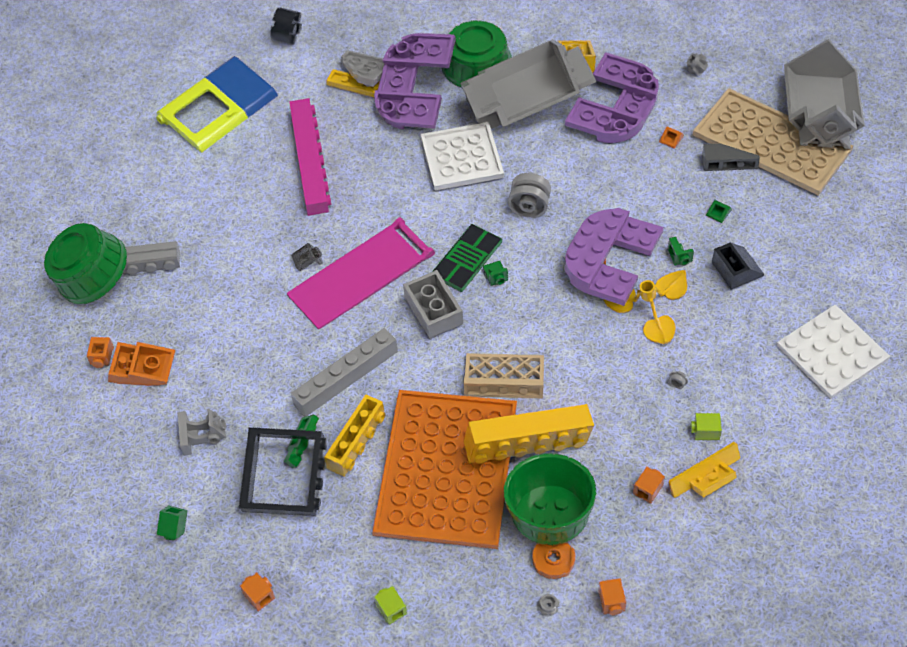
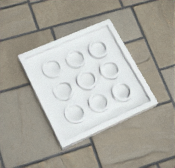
(462, 156)
(833, 351)

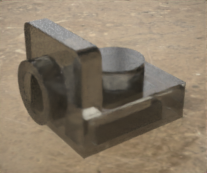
(306, 255)

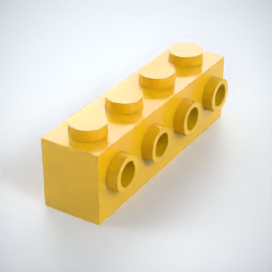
(355, 435)

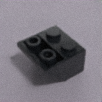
(735, 265)

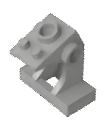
(189, 430)

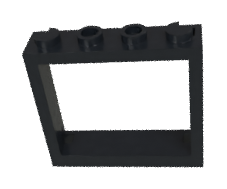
(250, 465)

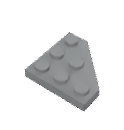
(363, 67)

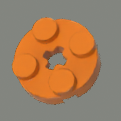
(554, 569)

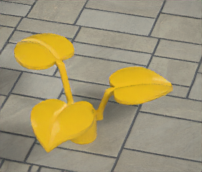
(673, 286)

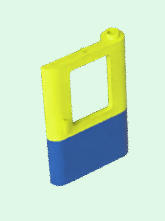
(234, 86)

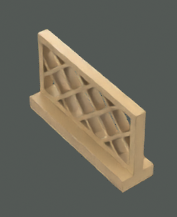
(504, 386)

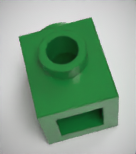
(172, 522)

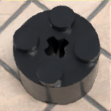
(286, 25)

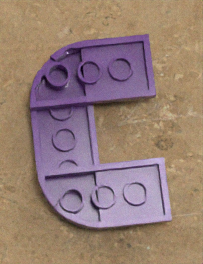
(401, 63)
(631, 108)
(592, 245)

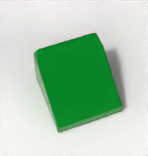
(718, 211)

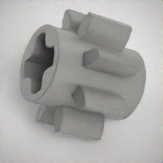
(697, 63)

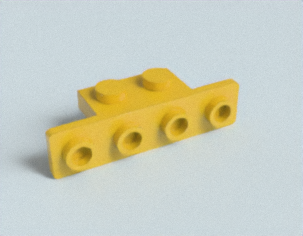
(707, 474)

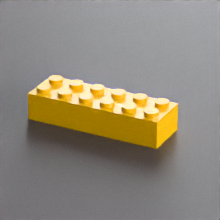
(528, 433)

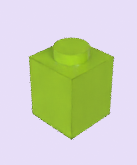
(707, 426)
(390, 604)

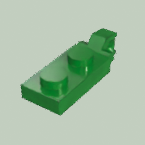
(297, 446)

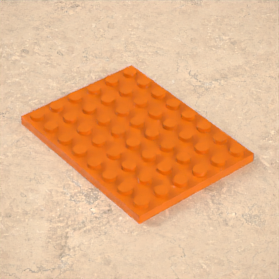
(427, 479)

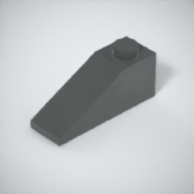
(723, 157)

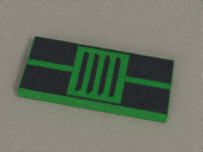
(467, 257)

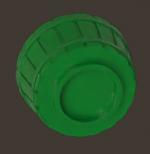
(475, 49)
(85, 262)
(550, 498)

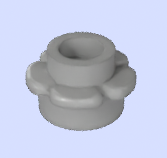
(677, 379)
(548, 599)

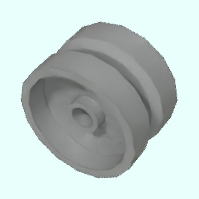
(529, 195)

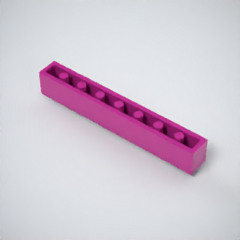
(309, 158)

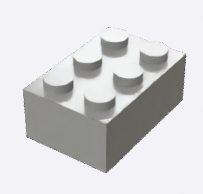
(433, 304)

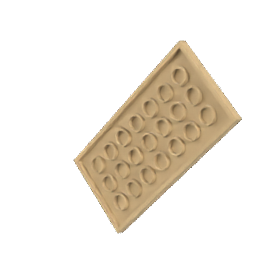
(770, 134)

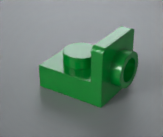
(678, 254)
(496, 273)

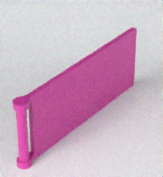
(359, 274)

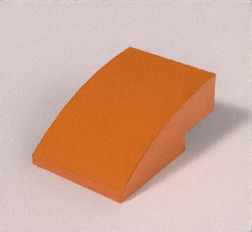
(141, 364)

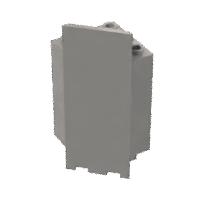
(527, 83)
(823, 96)

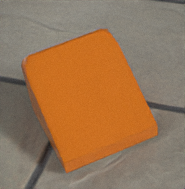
(671, 137)

